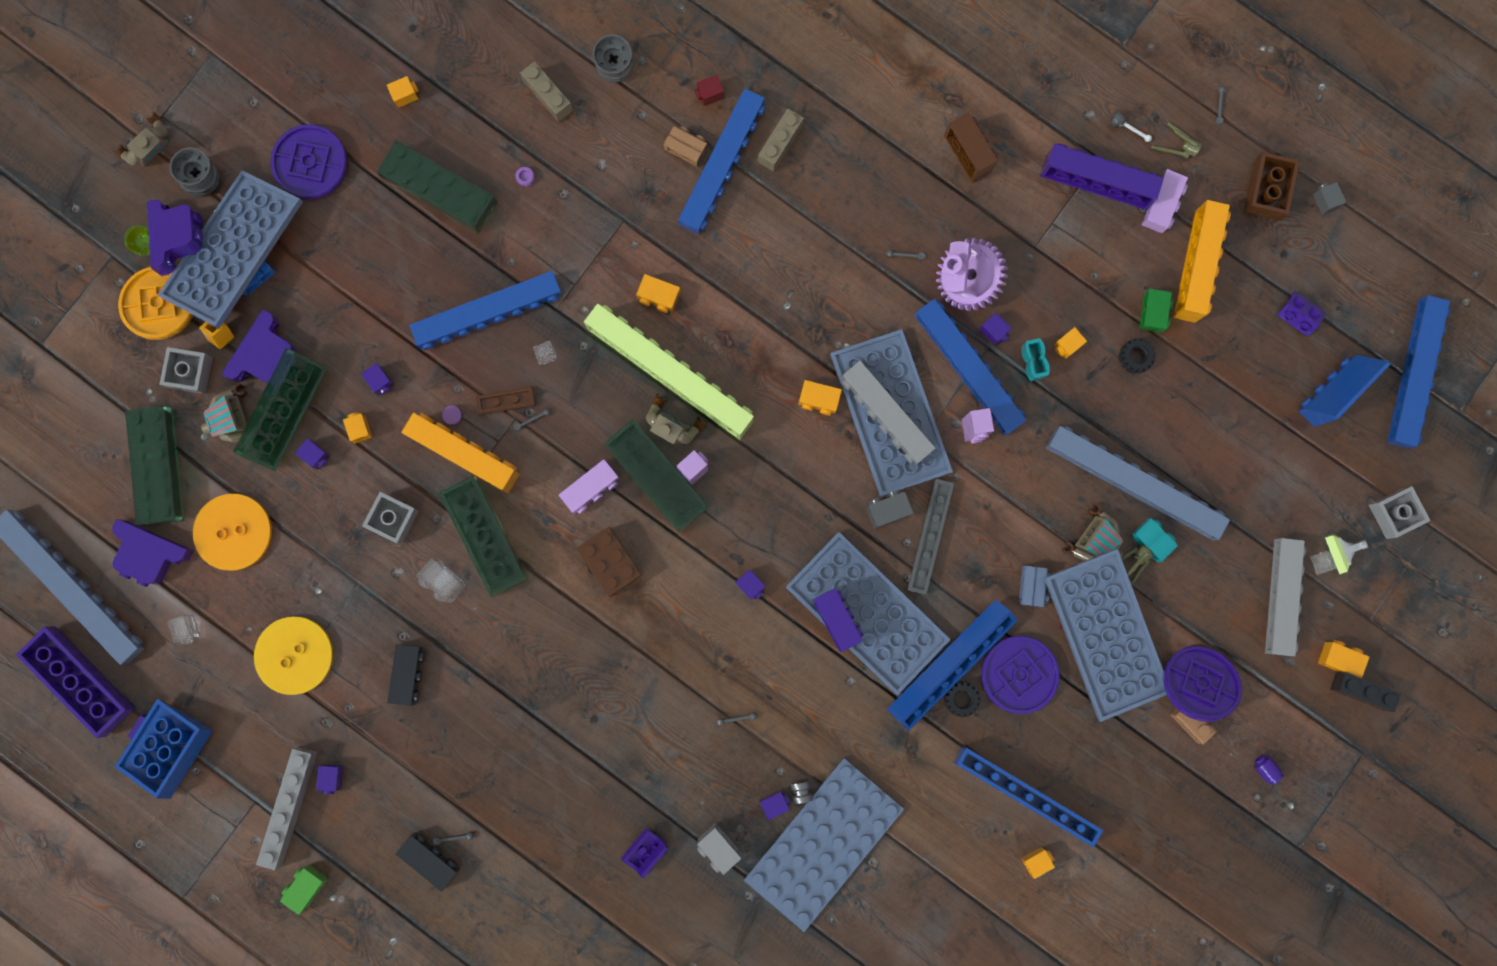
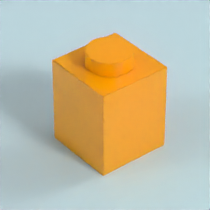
(403, 91)
(216, 336)
(1069, 343)
(357, 427)
(1038, 862)

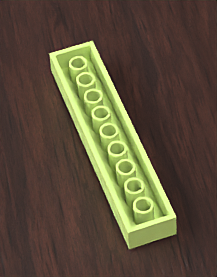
(669, 371)

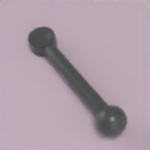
(1219, 120)
(920, 256)
(518, 427)
(753, 716)
(436, 841)

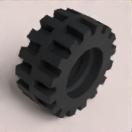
(1145, 347)
(971, 707)

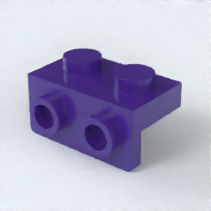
(1301, 314)
(645, 852)

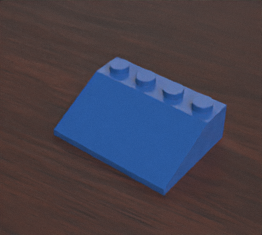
(1341, 389)
(163, 749)

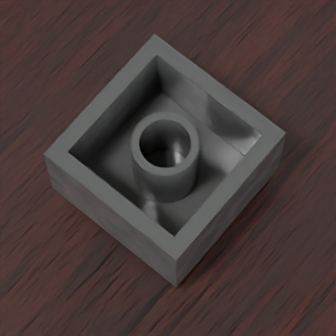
(889, 510)

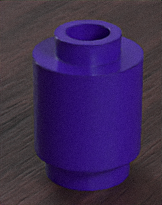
(1268, 769)

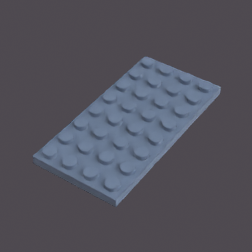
(232, 249)
(894, 368)
(896, 632)
(1107, 634)
(823, 844)

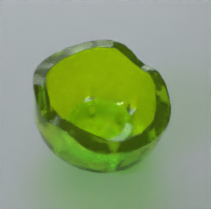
(141, 240)

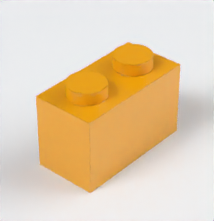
(658, 293)
(819, 397)
(1342, 659)

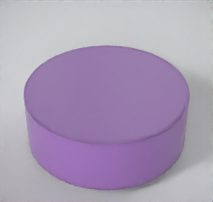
(525, 176)
(452, 415)

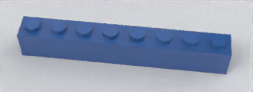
(721, 162)
(486, 310)
(970, 367)
(1418, 372)
(952, 665)
(1028, 796)

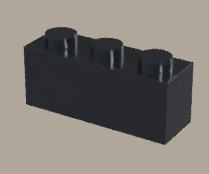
(406, 675)
(1365, 691)
(428, 861)

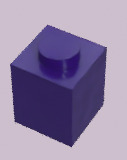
(995, 329)
(377, 379)
(312, 454)
(750, 585)
(329, 778)
(775, 804)

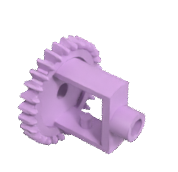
(960, 265)

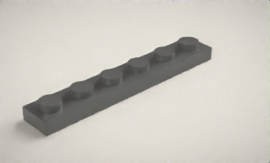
(930, 537)

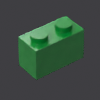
(1156, 310)

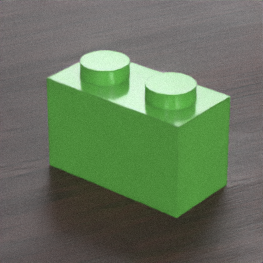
(303, 889)

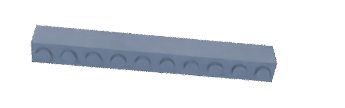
(1138, 483)
(69, 588)

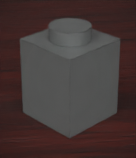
(1329, 197)

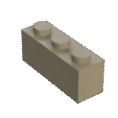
(546, 91)
(780, 140)

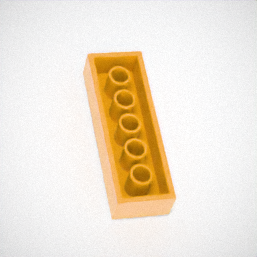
(1202, 261)
(456, 449)

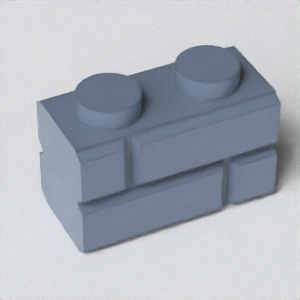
(1033, 587)

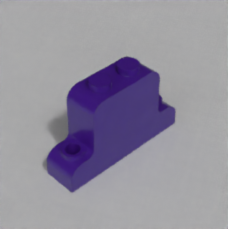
(172, 235)
(258, 351)
(145, 554)

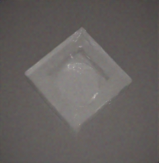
(544, 353)
(1323, 562)

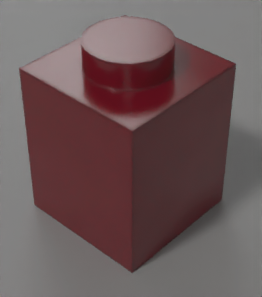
(709, 90)

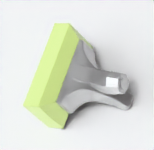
(1343, 551)

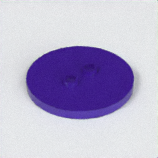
(309, 161)
(1020, 674)
(1202, 683)

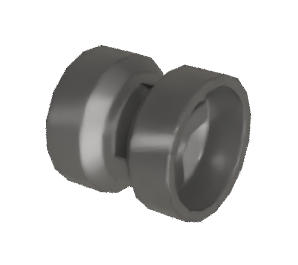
(801, 790)

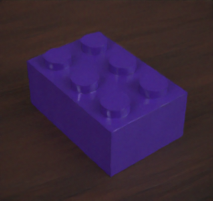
(838, 619)

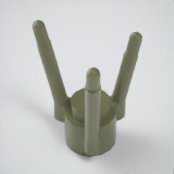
(1190, 146)
(1141, 557)

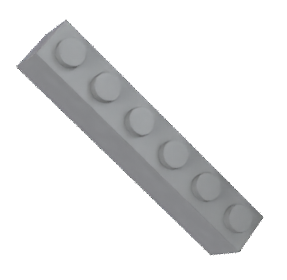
(887, 413)
(1285, 597)
(286, 808)

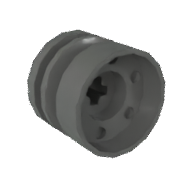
(610, 48)
(194, 172)

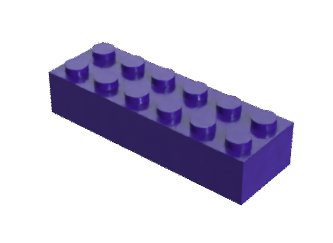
(1101, 176)
(75, 681)

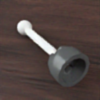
(1119, 120)

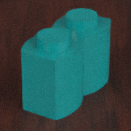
(1033, 354)
(1155, 539)

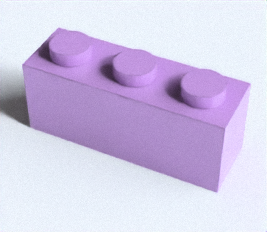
(1161, 211)
(977, 425)
(693, 467)
(589, 487)

